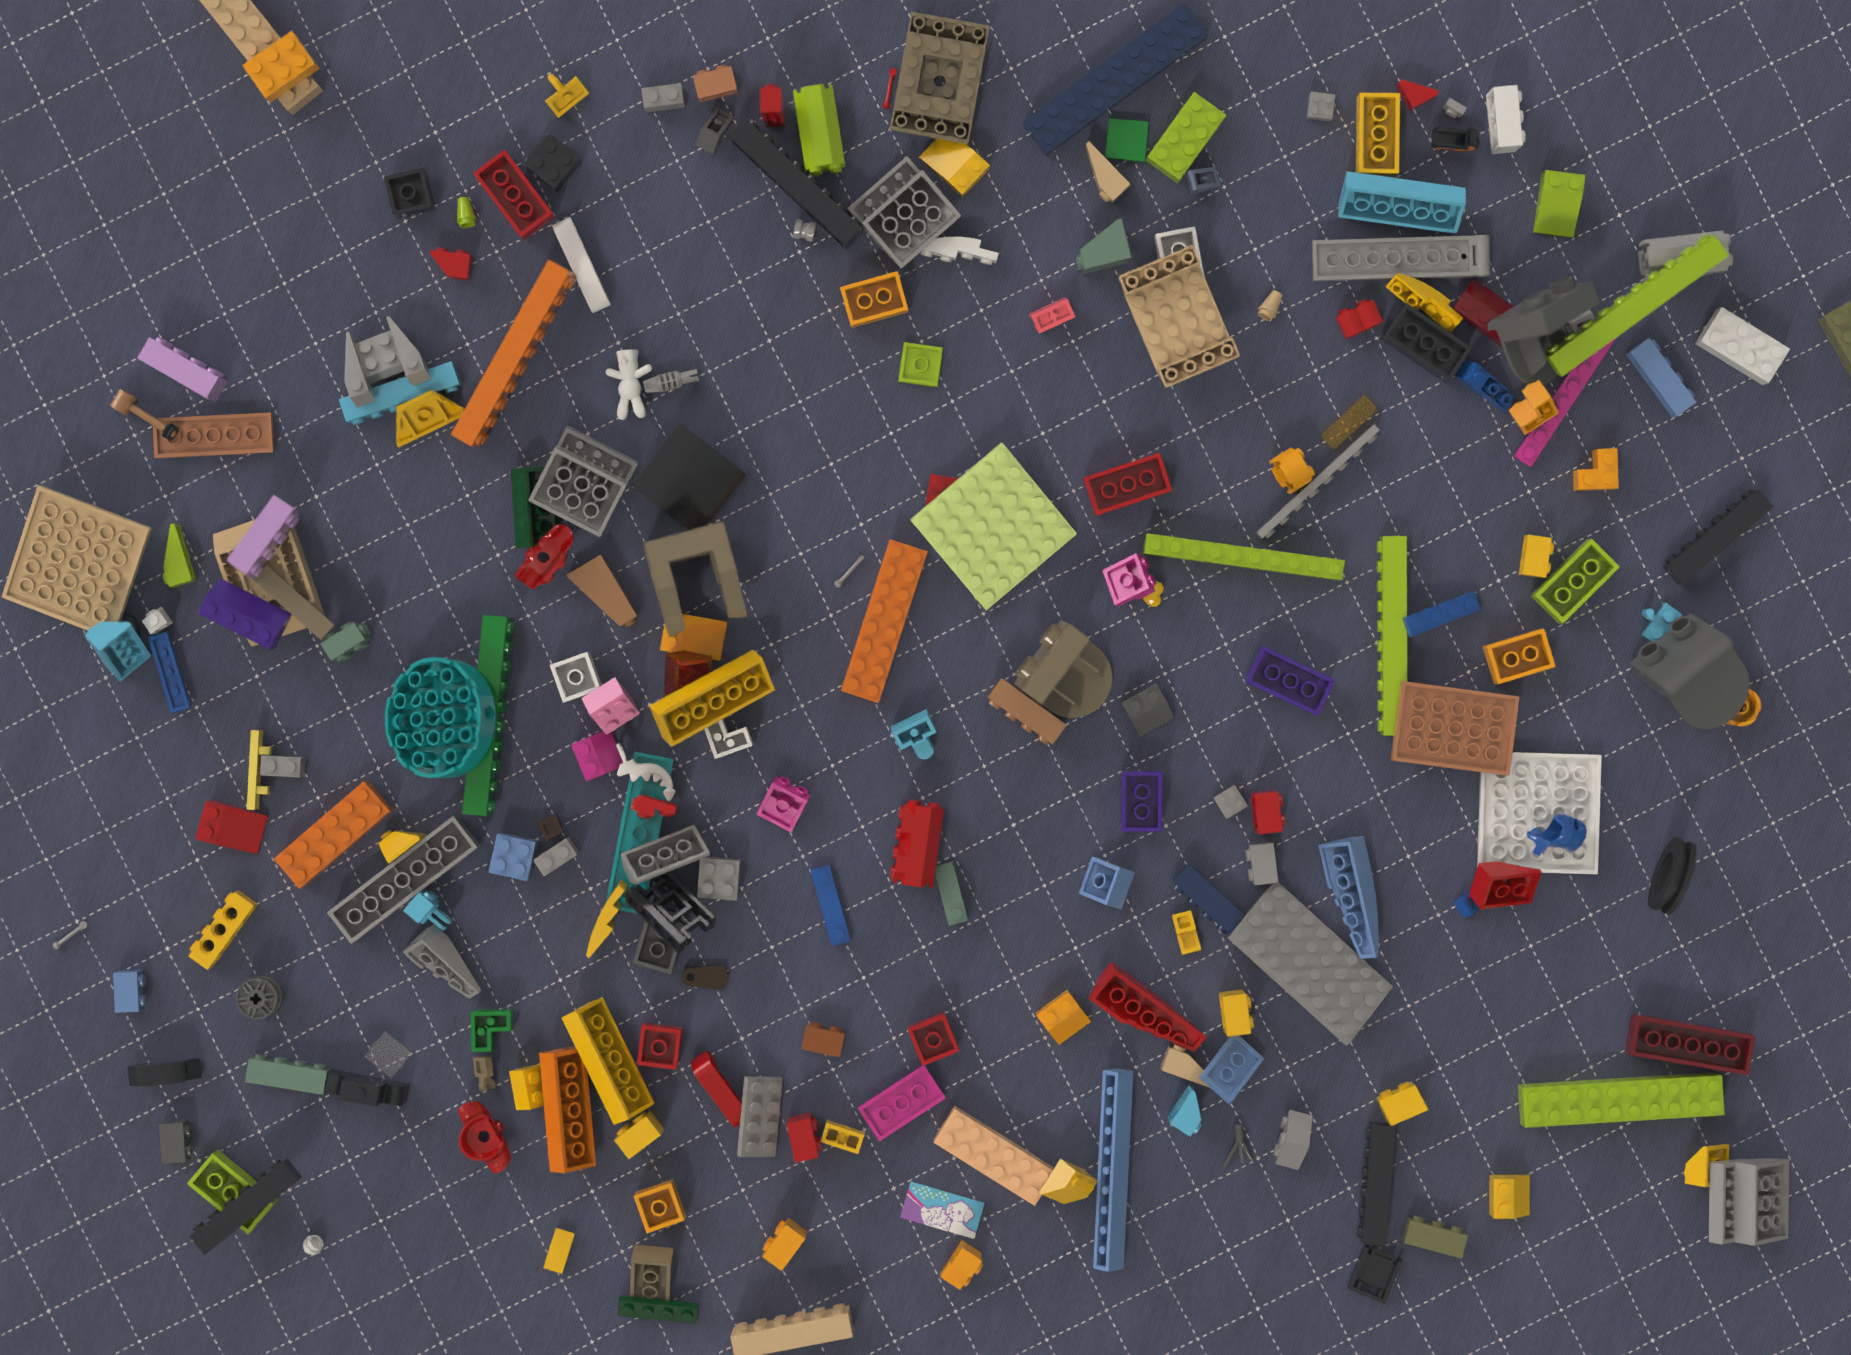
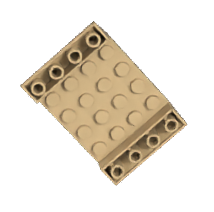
(1177, 317)

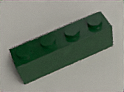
(530, 520)

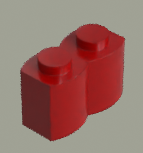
(1358, 319)

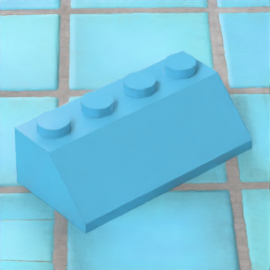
(118, 647)

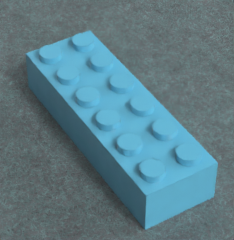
(1402, 202)

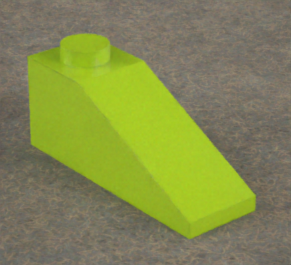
(177, 562)

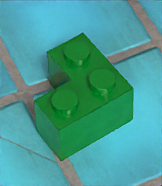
(485, 1024)

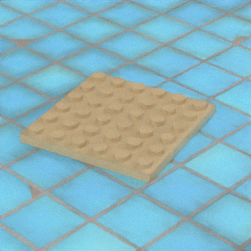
(75, 560)

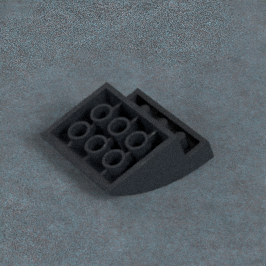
(688, 479)

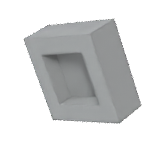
(1454, 108)

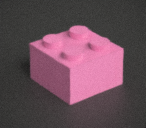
(610, 706)

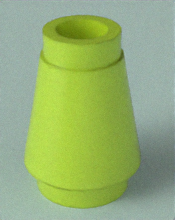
(465, 213)

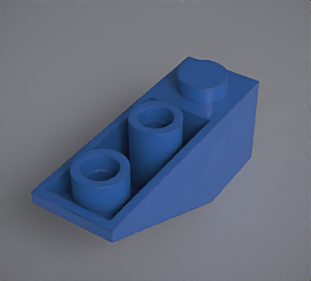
(1485, 385)

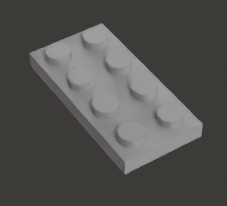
(759, 1116)

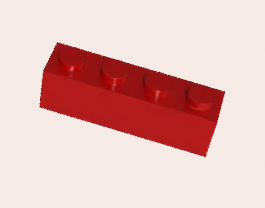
(772, 106)

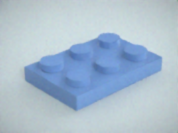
(1231, 1068)

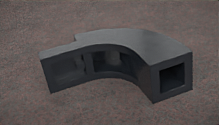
(164, 1073)

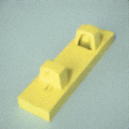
(254, 778)

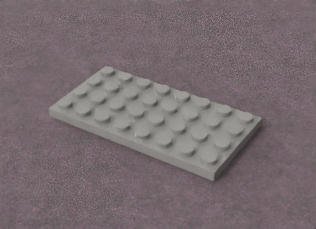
(1310, 962)

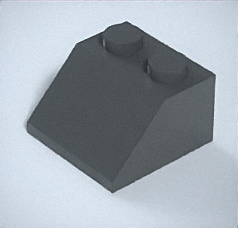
(1147, 709)

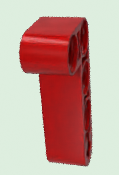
(717, 1086)

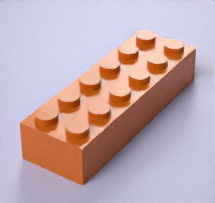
(333, 834)
(567, 1110)

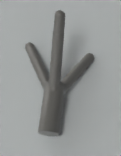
(1240, 1144)

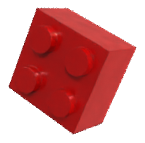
(1267, 812)
(933, 1038)
(659, 1046)
(803, 1137)

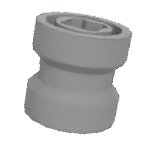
(804, 230)

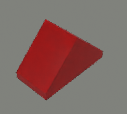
(1415, 94)

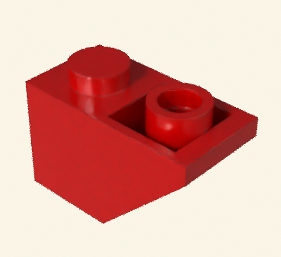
(455, 265)

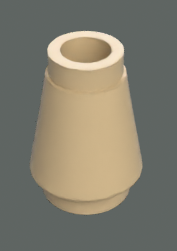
(1269, 308)

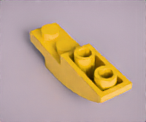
(1426, 298)

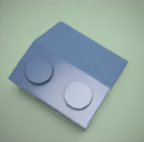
(1106, 883)

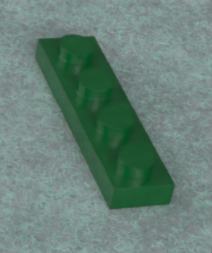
(658, 1309)

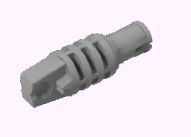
(669, 381)

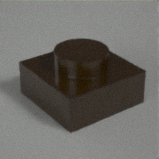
(550, 827)

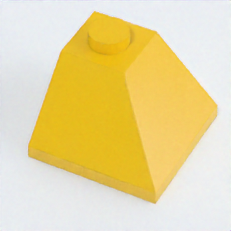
(398, 842)
(1698, 1167)

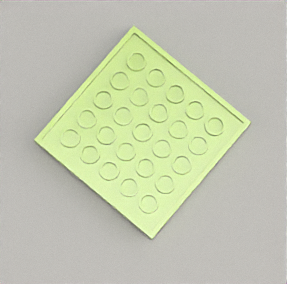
(993, 526)

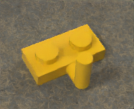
(566, 95)

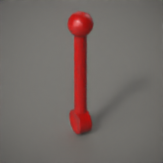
(892, 72)

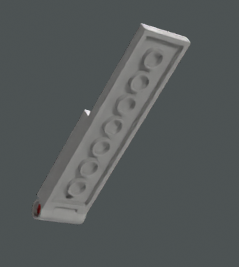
(1408, 256)

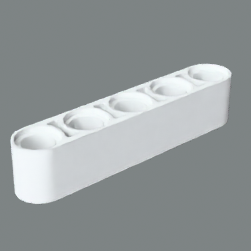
(581, 265)

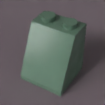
(1105, 250)

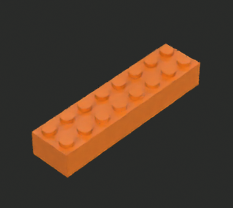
(884, 621)

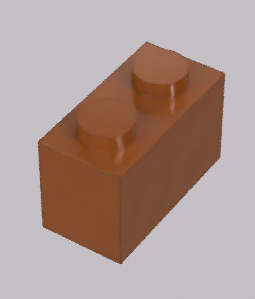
(823, 1039)

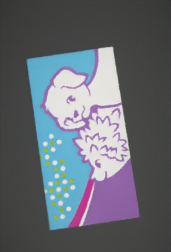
(942, 1210)

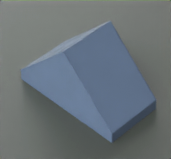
(1202, 179)

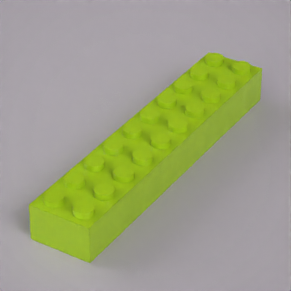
(1621, 1099)

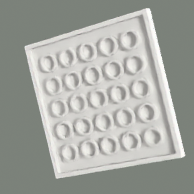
(1530, 798)

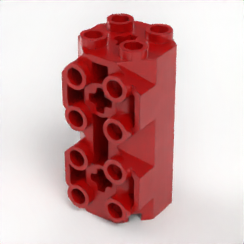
(917, 843)

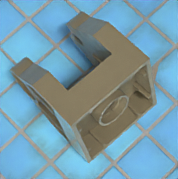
(687, 546)

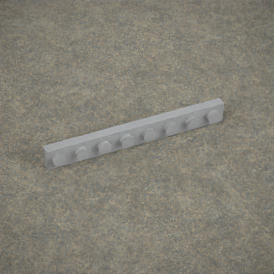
(1324, 477)

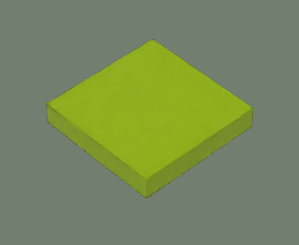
(920, 364)

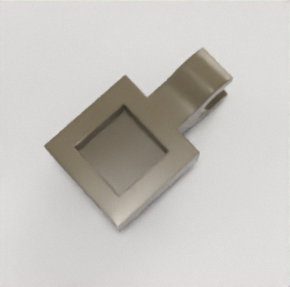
(484, 1070)

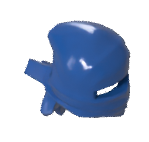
(1562, 833)

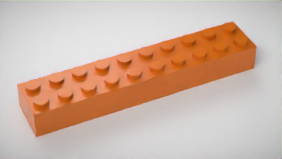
(513, 354)

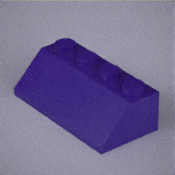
(245, 614)

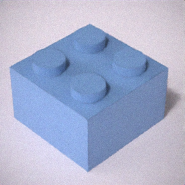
(513, 856)

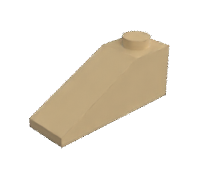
(1108, 179)
(1182, 1065)

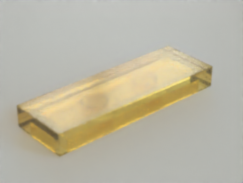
(1348, 422)

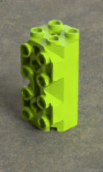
(819, 130)

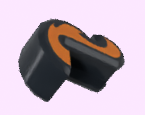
(1456, 139)

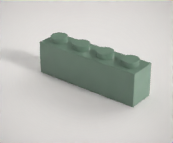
(286, 1074)

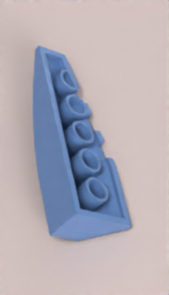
(1351, 879)

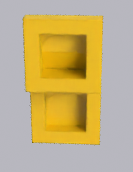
(1186, 932)
(559, 1251)

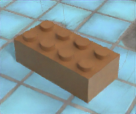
(1027, 711)

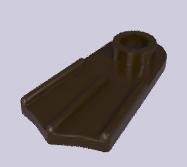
(707, 977)

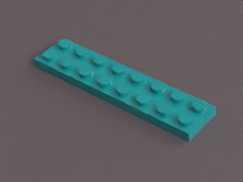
(636, 829)

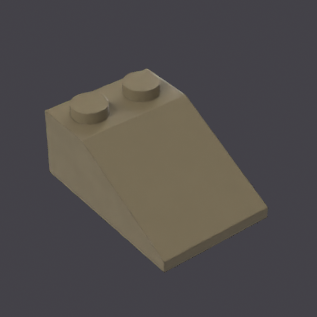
(651, 1272)

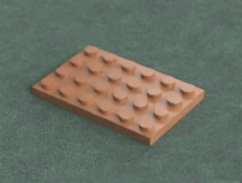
(1455, 728)

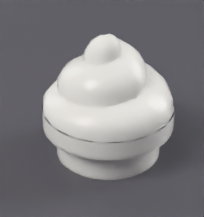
(312, 1244)

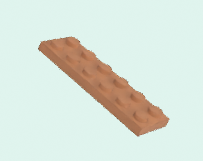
(216, 435)

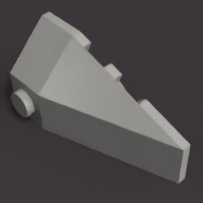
(436, 952)

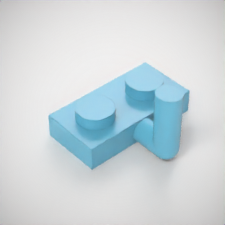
(1660, 622)

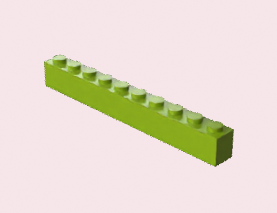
(1636, 305)
(1243, 557)
(1391, 627)

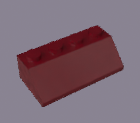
(1480, 306)

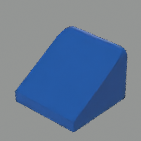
(1466, 905)

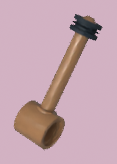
(125, 403)

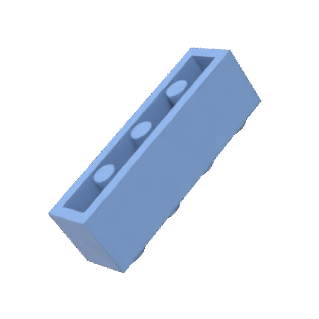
(1661, 378)

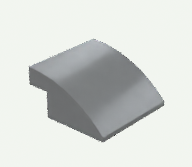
(904, 212)
(583, 481)
(1749, 1201)

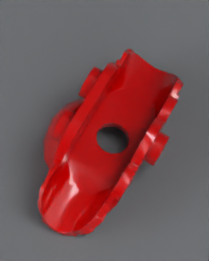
(556, 544)
(495, 1150)

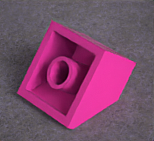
(597, 755)

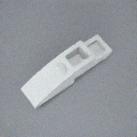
(949, 248)

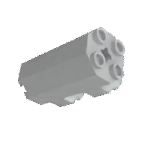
(1661, 250)

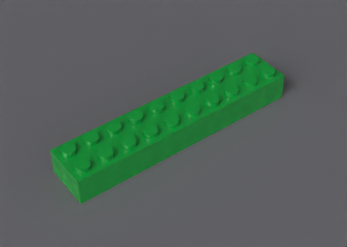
(493, 666)

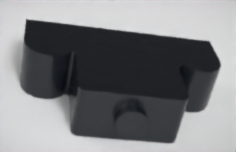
(366, 1089)

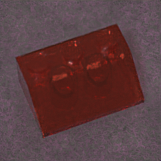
(684, 668)

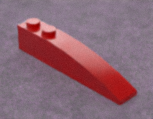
(1140, 1007)

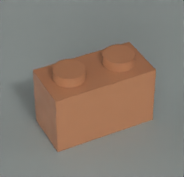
(715, 83)

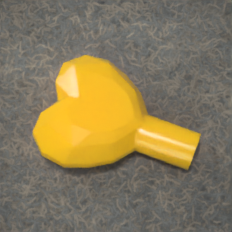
(1154, 598)

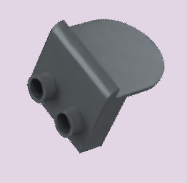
(1540, 323)
(1695, 671)

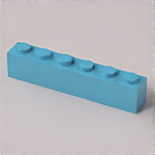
(394, 393)

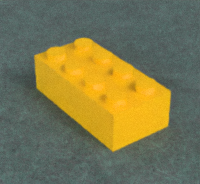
(1378, 134)

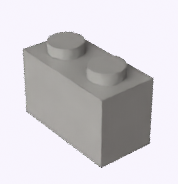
(663, 97)
(283, 766)
(556, 856)
(1262, 863)

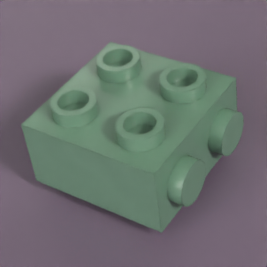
(350, 639)

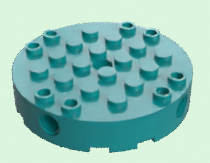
(440, 718)

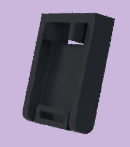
(1375, 1269)

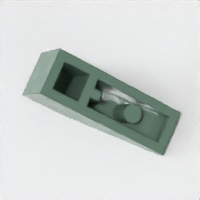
(950, 893)

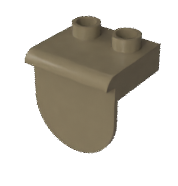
(1066, 673)

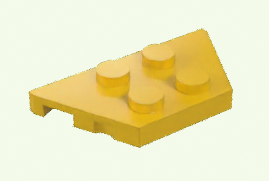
(424, 415)

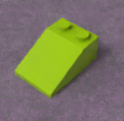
(1558, 203)

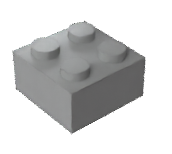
(1320, 106)
(1230, 801)

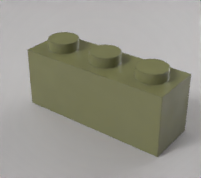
(1434, 1236)

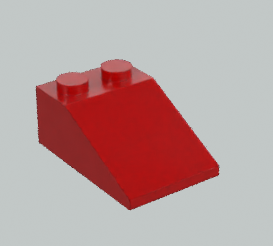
(231, 826)
(1503, 885)

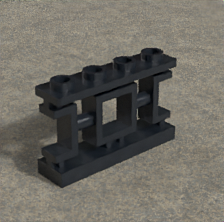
(661, 920)

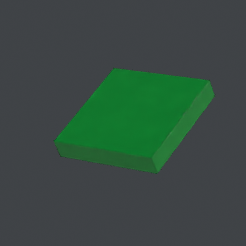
(1126, 140)

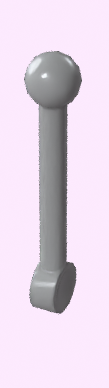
(838, 583)
(83, 925)

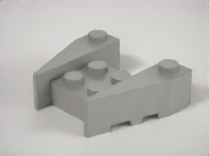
(379, 359)

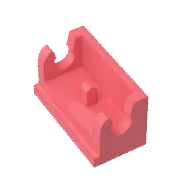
(1052, 315)

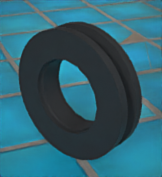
(1672, 875)

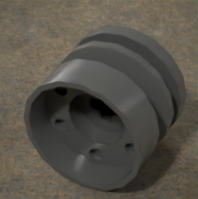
(265, 987)

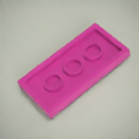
(901, 1102)

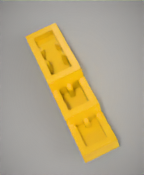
(604, 923)

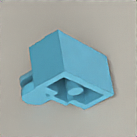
(916, 732)
(424, 907)

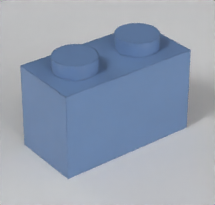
(129, 991)

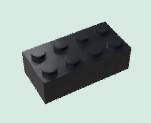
(1426, 343)

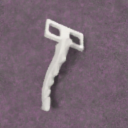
(645, 770)

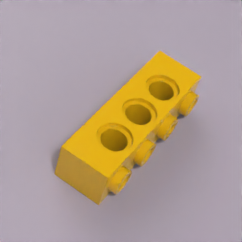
(244, 907)

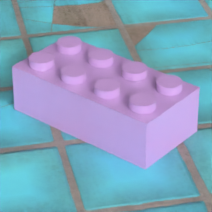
(179, 367)
(263, 537)

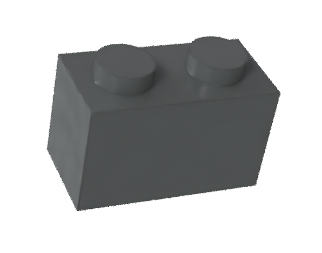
(175, 1141)

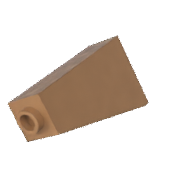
(604, 590)

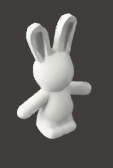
(629, 387)

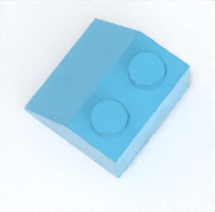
(1186, 1113)

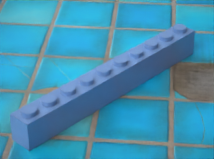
(1113, 1169)

